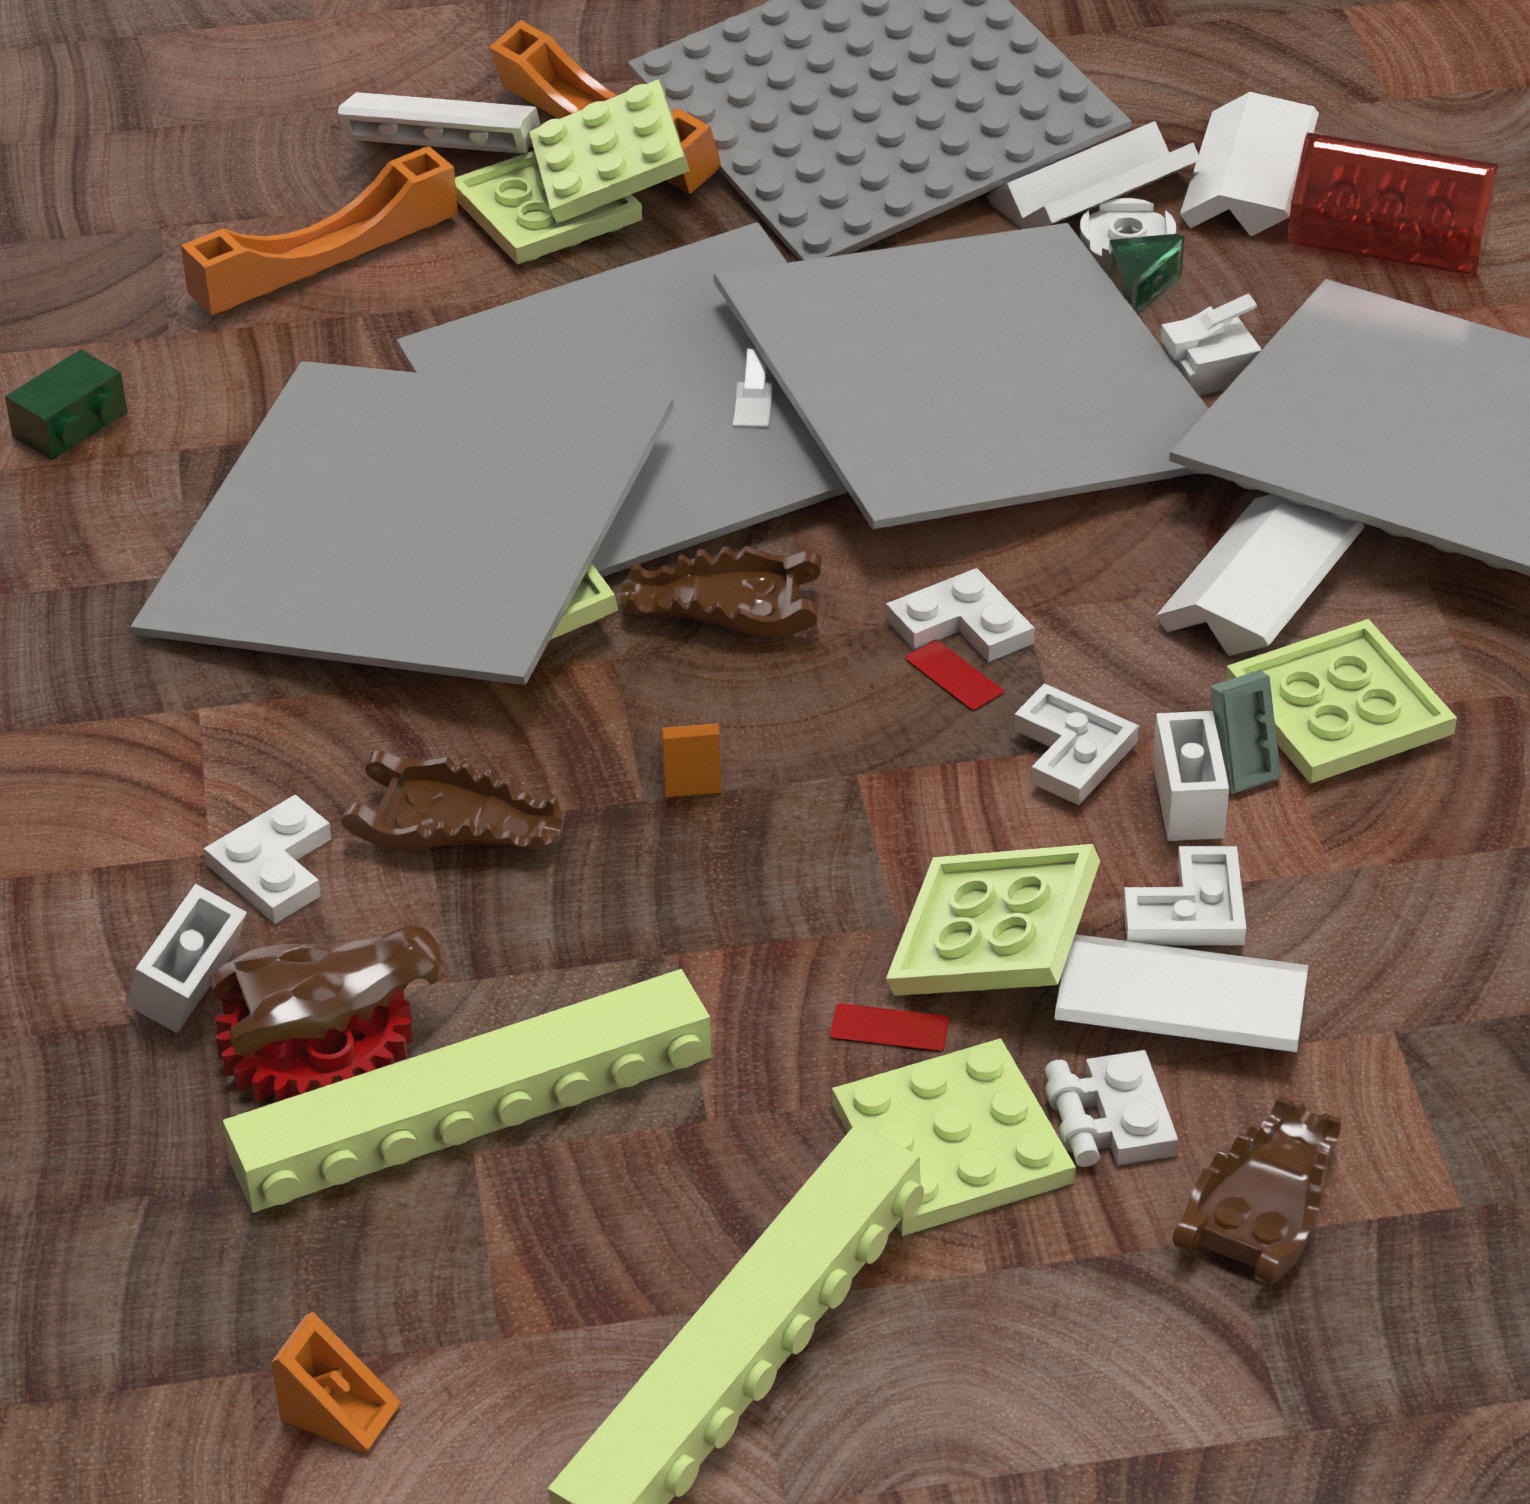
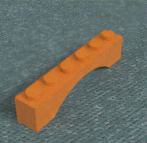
(548, 78)
(403, 199)

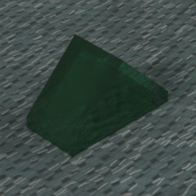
(1145, 267)

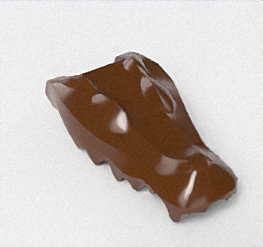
(735, 590)
(450, 805)
(319, 987)
(1264, 1192)

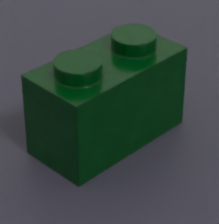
(66, 404)

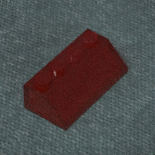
(1392, 203)

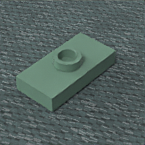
(1246, 730)

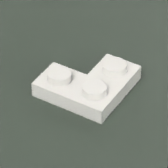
(965, 606)
(1081, 740)
(264, 854)
(1200, 911)

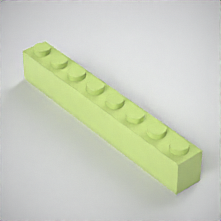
(466, 1090)
(747, 1328)

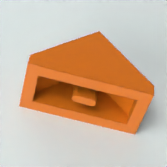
(690, 759)
(329, 1388)

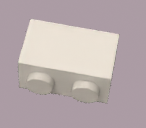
(1190, 776)
(184, 957)

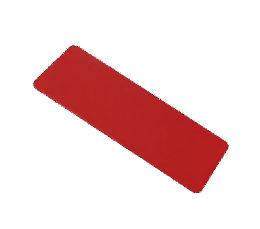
(954, 674)
(889, 1027)

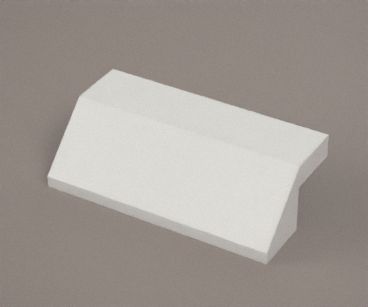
(438, 122)
(1249, 161)
(1091, 178)
(1260, 573)
(1182, 992)

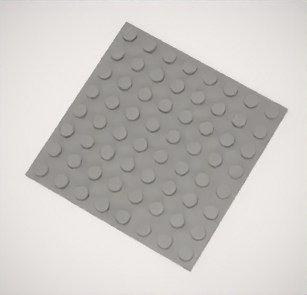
(877, 110)
(656, 334)
(968, 372)
(1383, 423)
(408, 521)

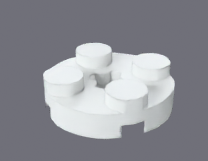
(1121, 217)

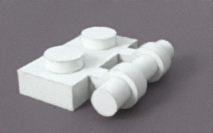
(1129, 1107)

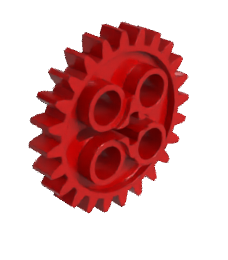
(308, 1064)

